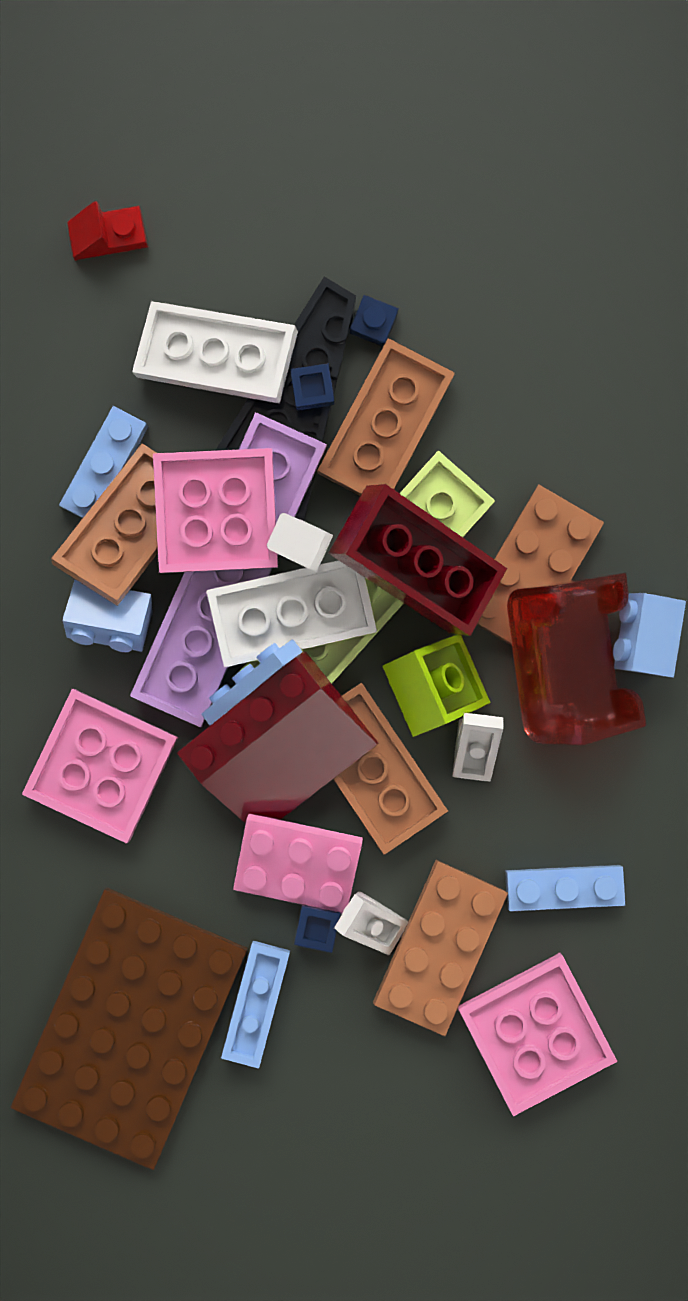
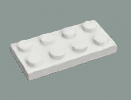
(215, 351)
(288, 606)

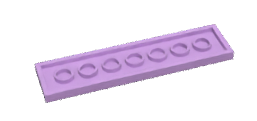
(186, 654)

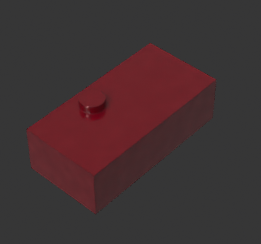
(417, 559)

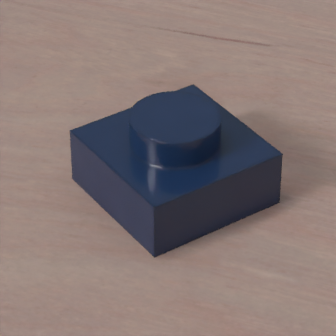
(374, 320)
(312, 386)
(316, 928)

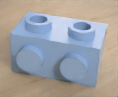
(97, 620)
(649, 634)

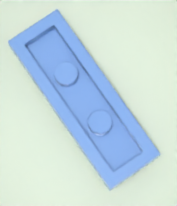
(105, 459)
(250, 678)
(565, 888)
(255, 1004)

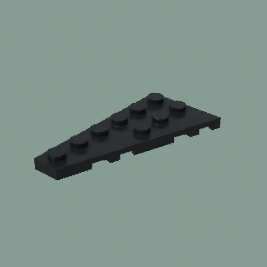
(319, 340)

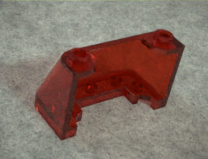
(568, 661)

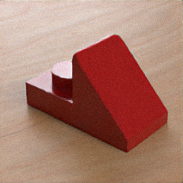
(105, 233)

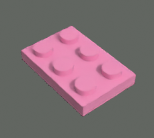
(297, 863)

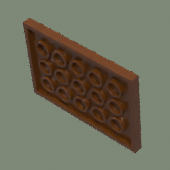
(129, 1028)

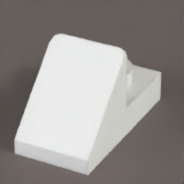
(299, 541)
(477, 746)
(371, 923)

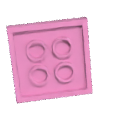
(214, 510)
(100, 766)
(537, 1034)

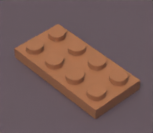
(386, 420)
(116, 534)
(539, 550)
(386, 781)
(440, 948)

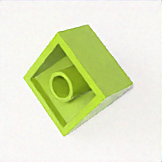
(436, 684)

